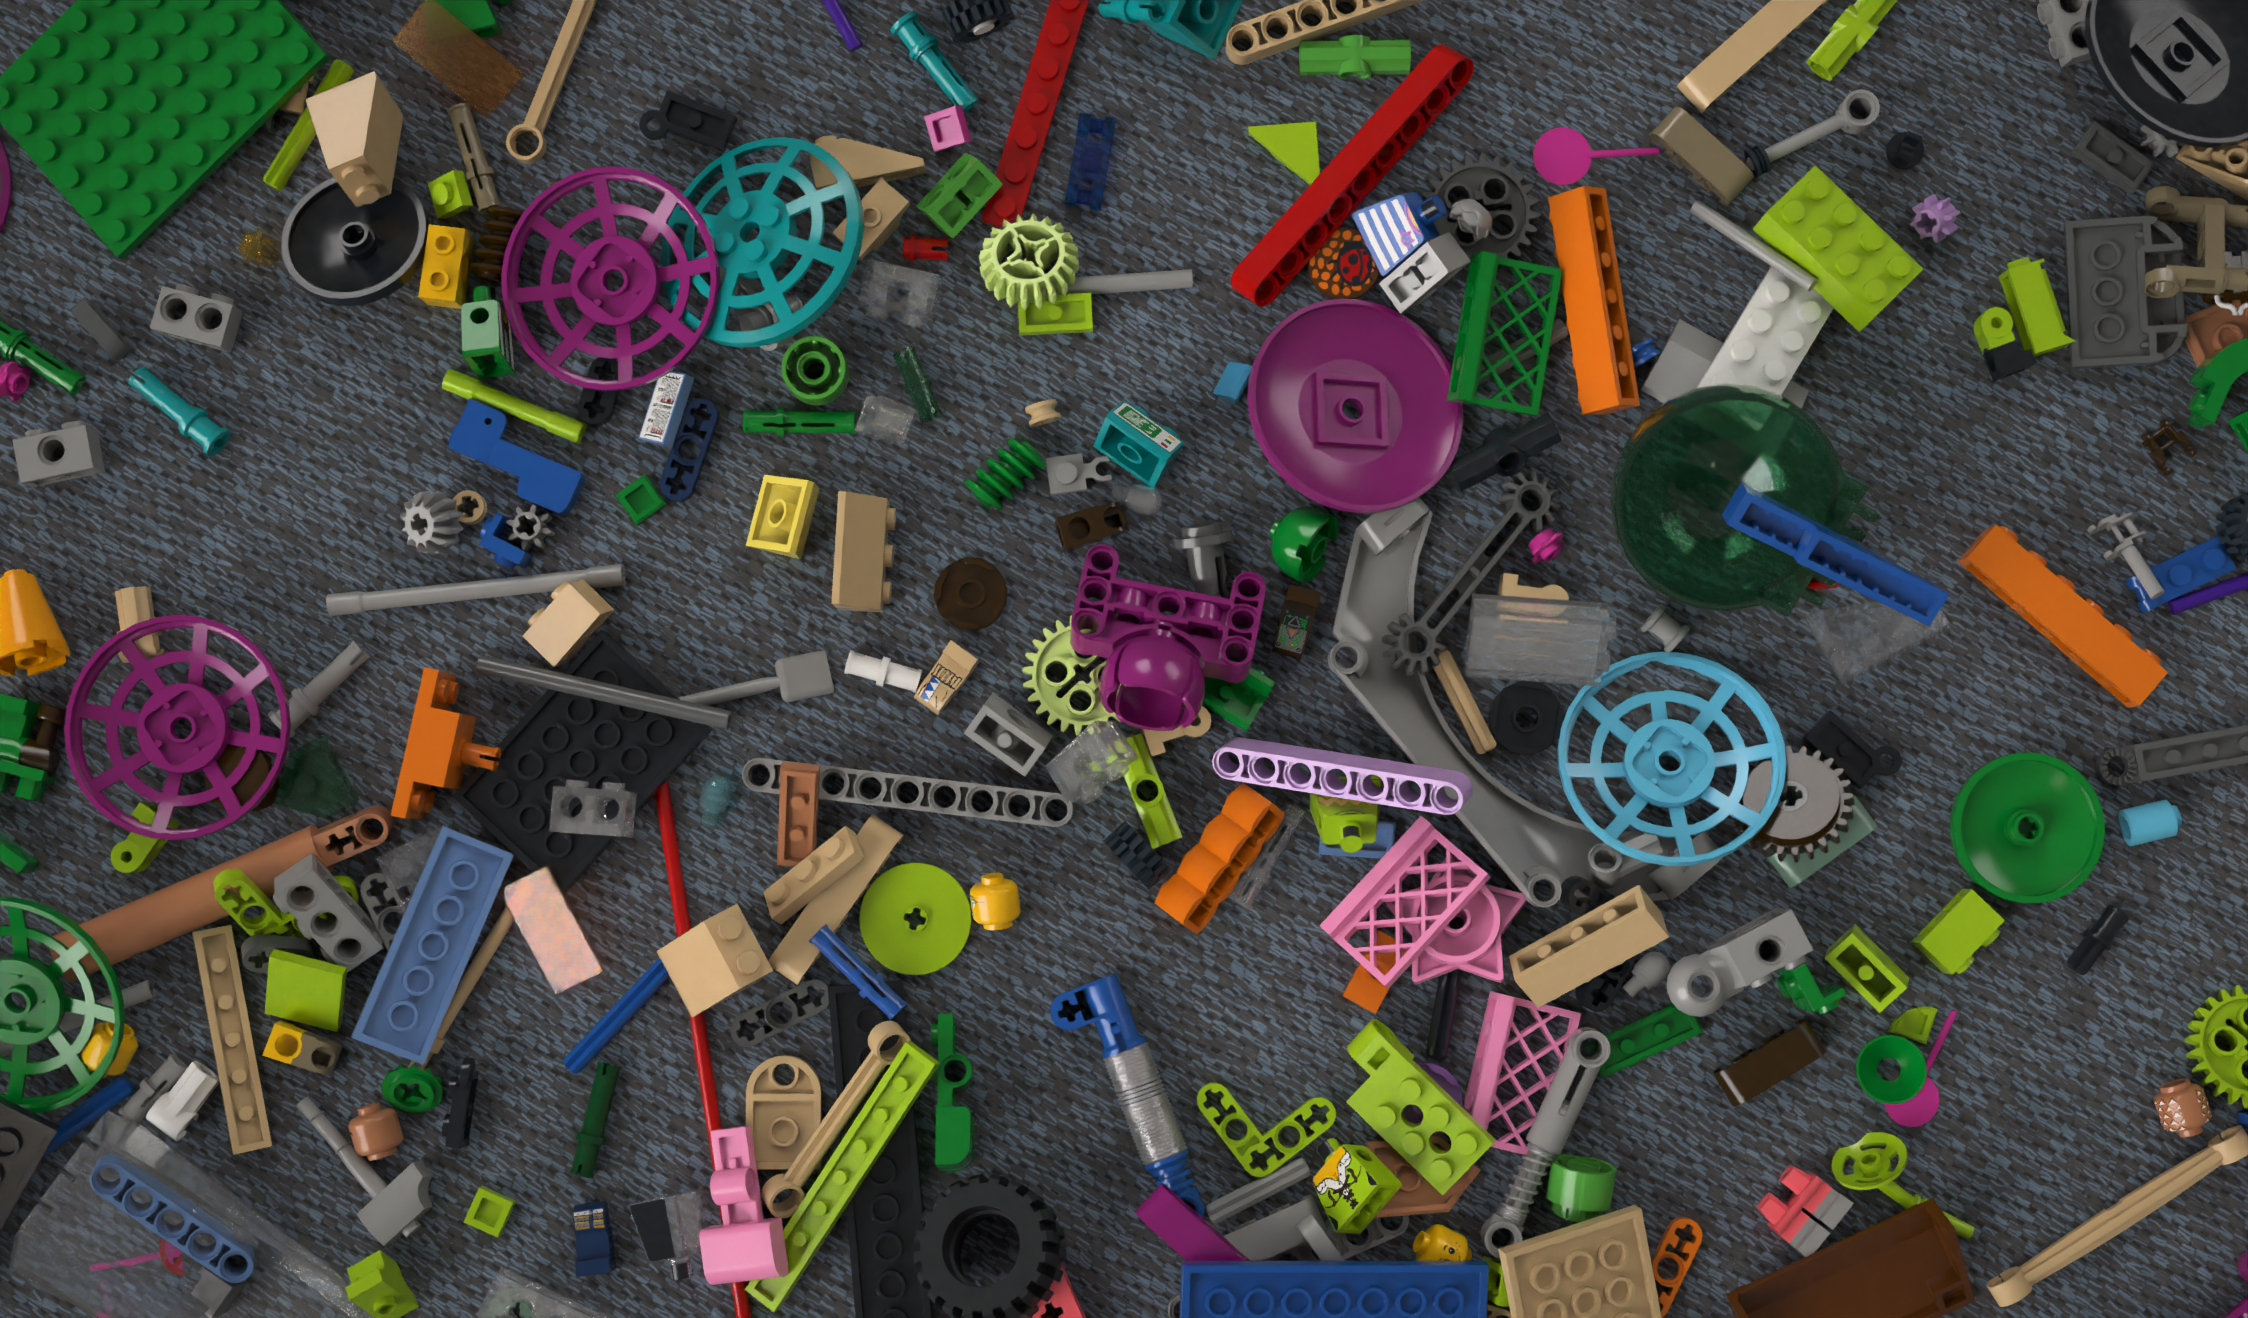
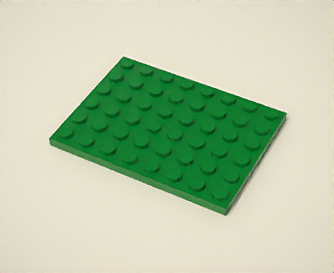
(149, 100)

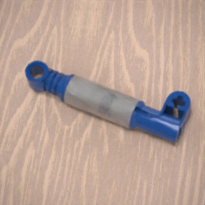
(1136, 1082)

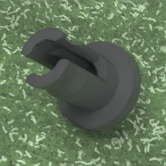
(1206, 555)

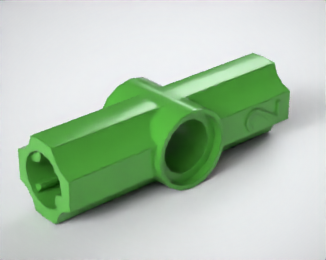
(1354, 57)

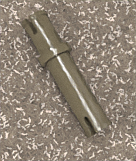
(478, 171)

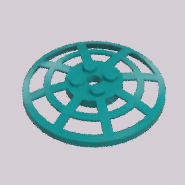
(774, 242)

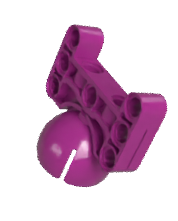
(1158, 655)

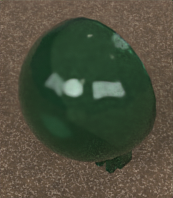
(1685, 470)

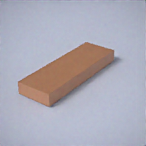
(797, 812)

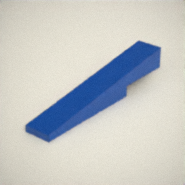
(1833, 554)

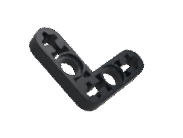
(1609, 989)

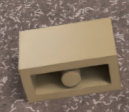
(567, 621)

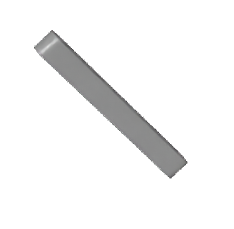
(927, 791)

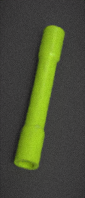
(552, 421)

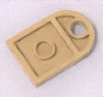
(782, 1114)

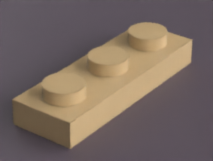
(813, 875)

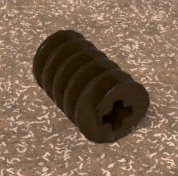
(495, 243)

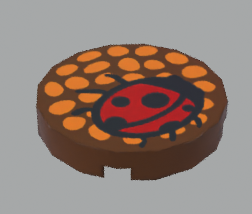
(1343, 266)

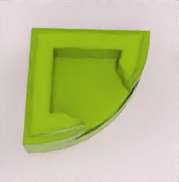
(1914, 1023)

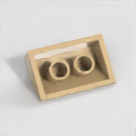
(862, 552)

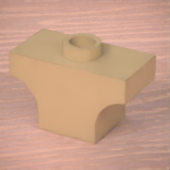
(881, 215)

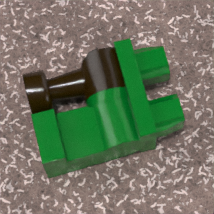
(26, 757)

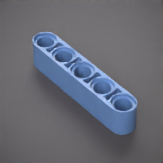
(167, 1200)

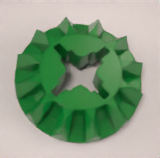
(414, 1100)

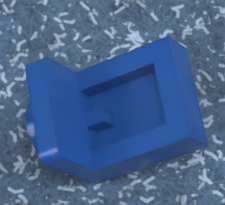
(505, 553)

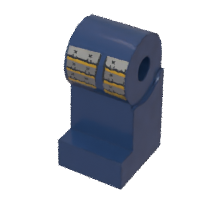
(593, 1239)

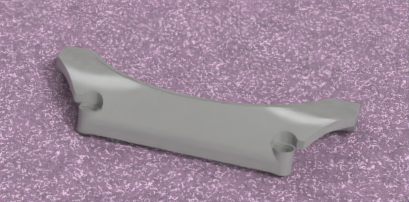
(1515, 833)

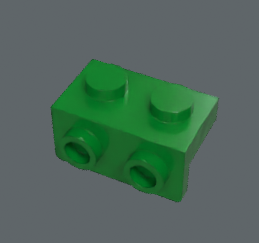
(1240, 700)
(1804, 991)

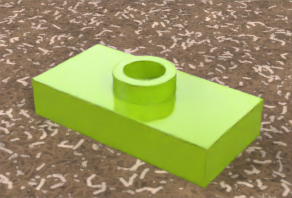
(1066, 315)

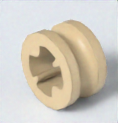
(1043, 412)
(479, 513)

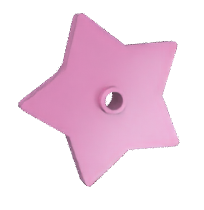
(1475, 945)

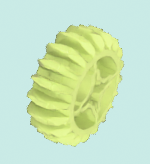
(1037, 244)

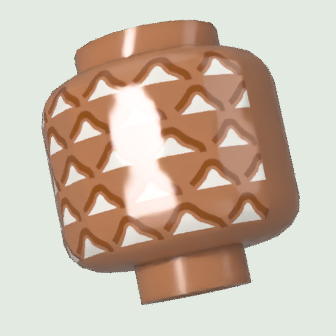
(2182, 1107)

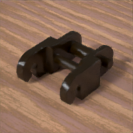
(2158, 452)

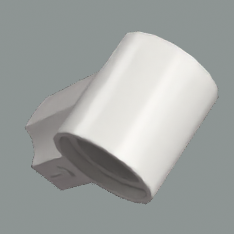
(180, 1105)

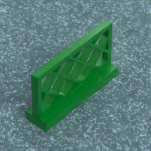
(1473, 330)

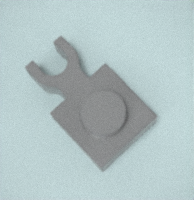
(1069, 473)

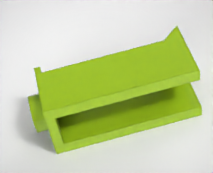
(2034, 307)

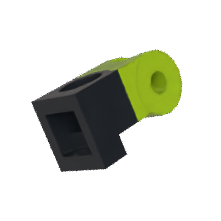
(1999, 344)

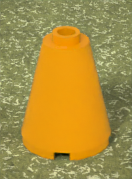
(28, 627)

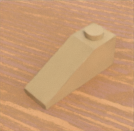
(863, 162)

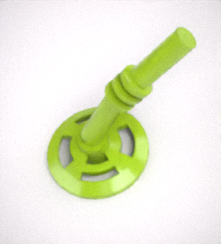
(1873, 1171)

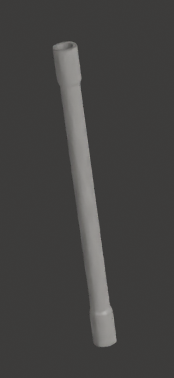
(360, 601)

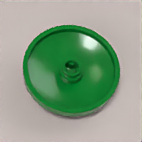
(2027, 828)

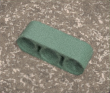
(1796, 872)

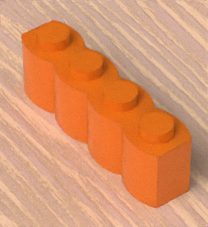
(1223, 853)

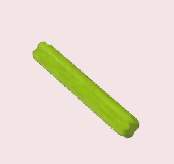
(303, 131)

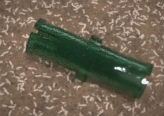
(917, 384)

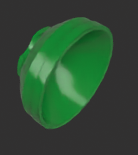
(1911, 1067)

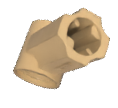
(133, 607)

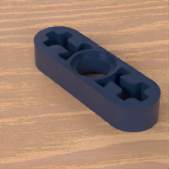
(708, 427)

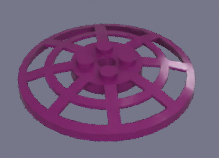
(592, 270)
(158, 723)

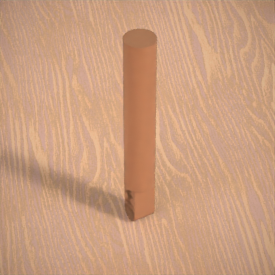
(193, 902)

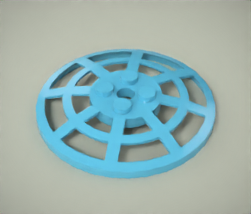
(1687, 746)

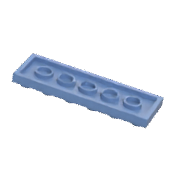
(432, 945)

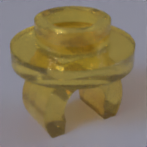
(251, 247)

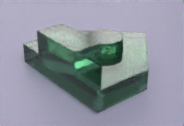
(315, 781)

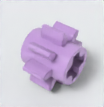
(1944, 216)

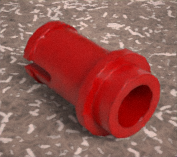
(922, 247)

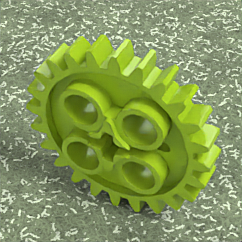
(2221, 1066)

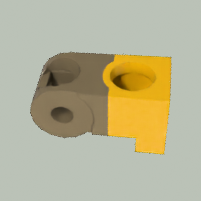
(302, 1048)

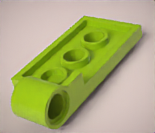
(1401, 1082)

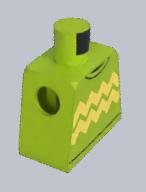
(1345, 820)

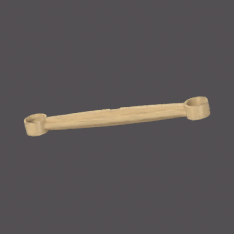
(2119, 1217)

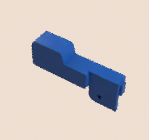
(540, 479)

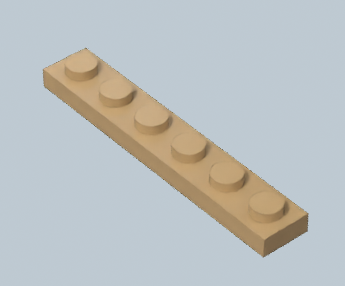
(232, 1039)

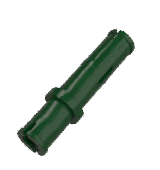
(595, 1120)

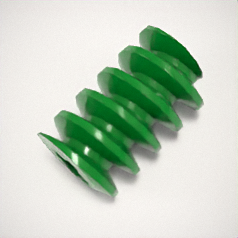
(1005, 473)

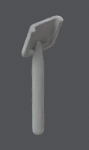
(797, 677)

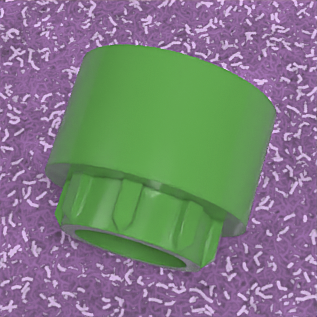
(803, 354)
(1580, 1187)

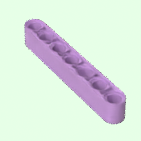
(1358, 773)

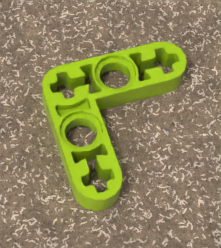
(273, 918)
(1254, 1139)

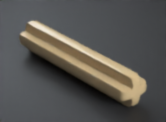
(1464, 703)

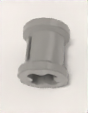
(1664, 628)

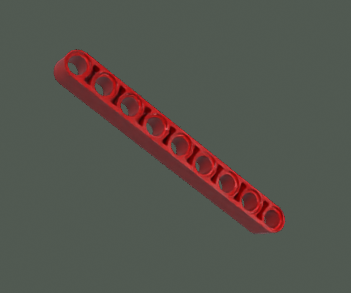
(1352, 175)

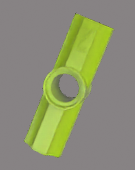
(1848, 36)
(1156, 814)

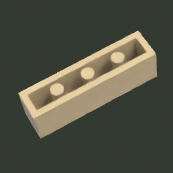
(1588, 946)

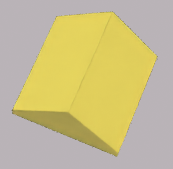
(783, 515)

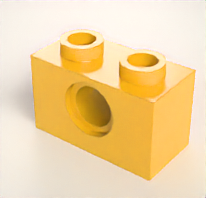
(446, 266)

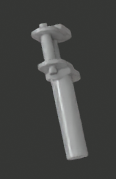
(2129, 551)

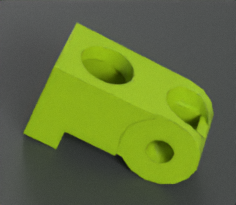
(137, 850)

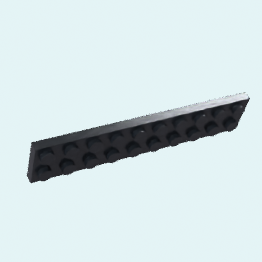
(889, 1200)

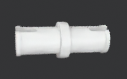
(883, 671)

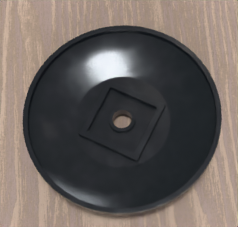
(2186, 101)

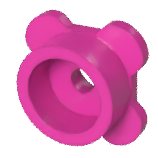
(13, 380)
(1546, 545)

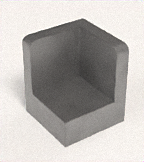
(216, 1292)

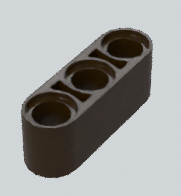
(1771, 1063)

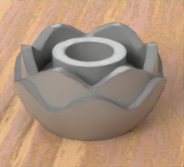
(1472, 218)

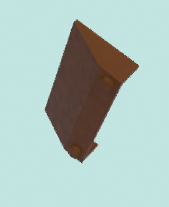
(1887, 1271)

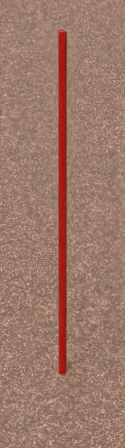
(698, 1023)

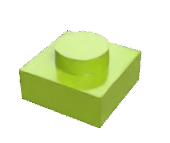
(450, 194)
(489, 1211)

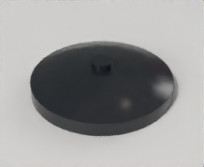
(351, 251)

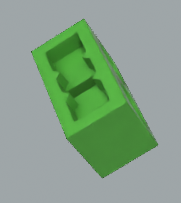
(959, 195)

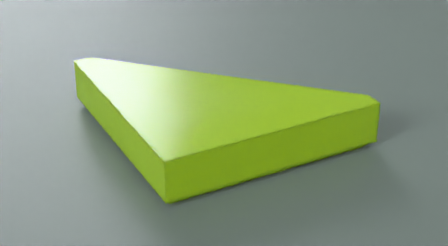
(1292, 145)

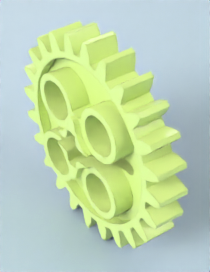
(1059, 651)

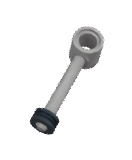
(1760, 159)

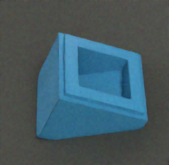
(1233, 382)

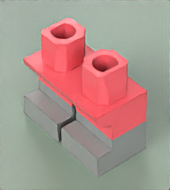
(1814, 1197)

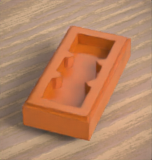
(1363, 986)

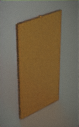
(457, 57)
(551, 930)

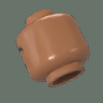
(375, 1131)

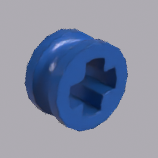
(1644, 352)

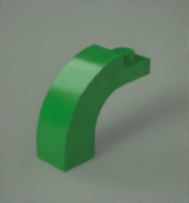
(2215, 379)

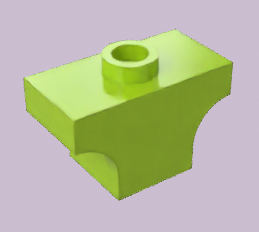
(380, 1287)

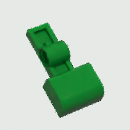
(953, 1123)

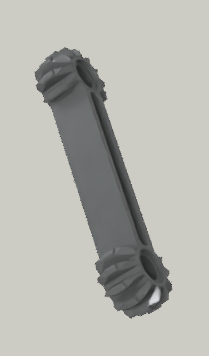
(1471, 572)

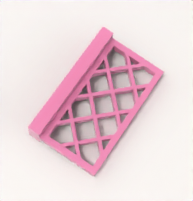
(1387, 877)
(1490, 1060)

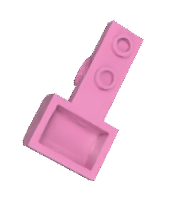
(745, 1243)

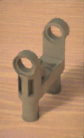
(2211, 216)

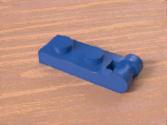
(2184, 572)

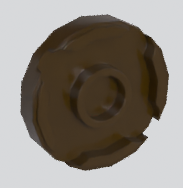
(980, 600)

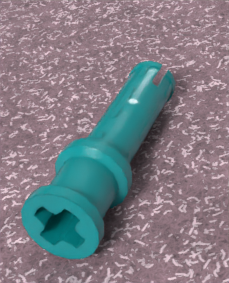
(925, 50)
(191, 421)

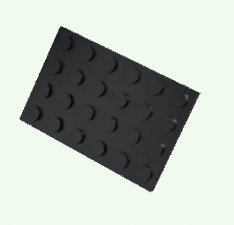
(580, 741)

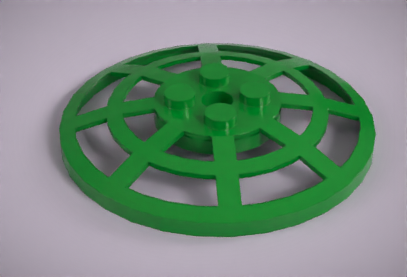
(48, 1005)

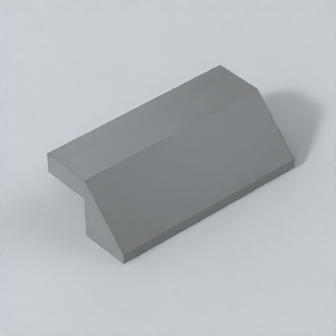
(1685, 362)

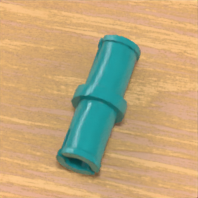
(1133, 10)

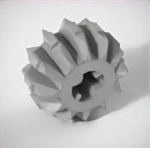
(431, 522)

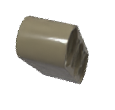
(1702, 154)

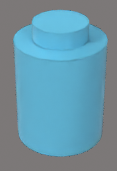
(2149, 822)

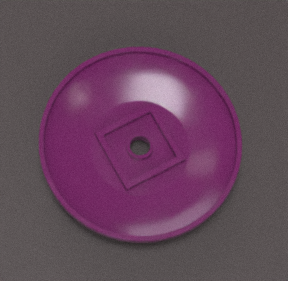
(1381, 366)

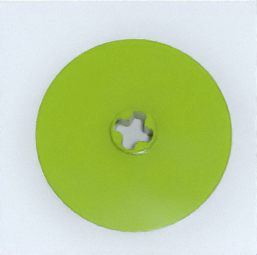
(932, 943)

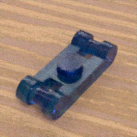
(1090, 161)

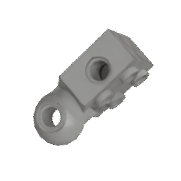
(1736, 961)

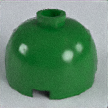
(1301, 541)

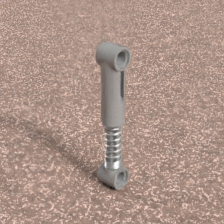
(1548, 1134)

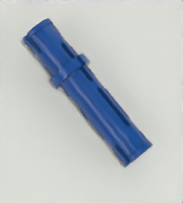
(889, 1004)

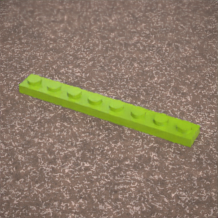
(847, 1169)

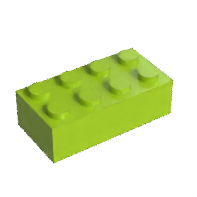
(1840, 246)

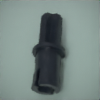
(2097, 939)

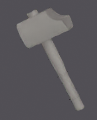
(393, 1207)

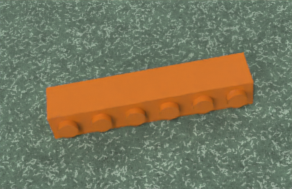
(1593, 301)
(2063, 616)

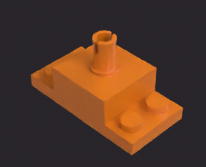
(437, 747)

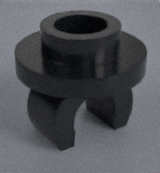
(1905, 150)

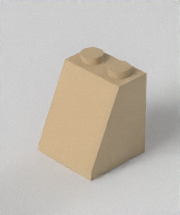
(359, 136)
(715, 960)

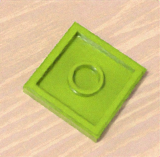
(305, 990)

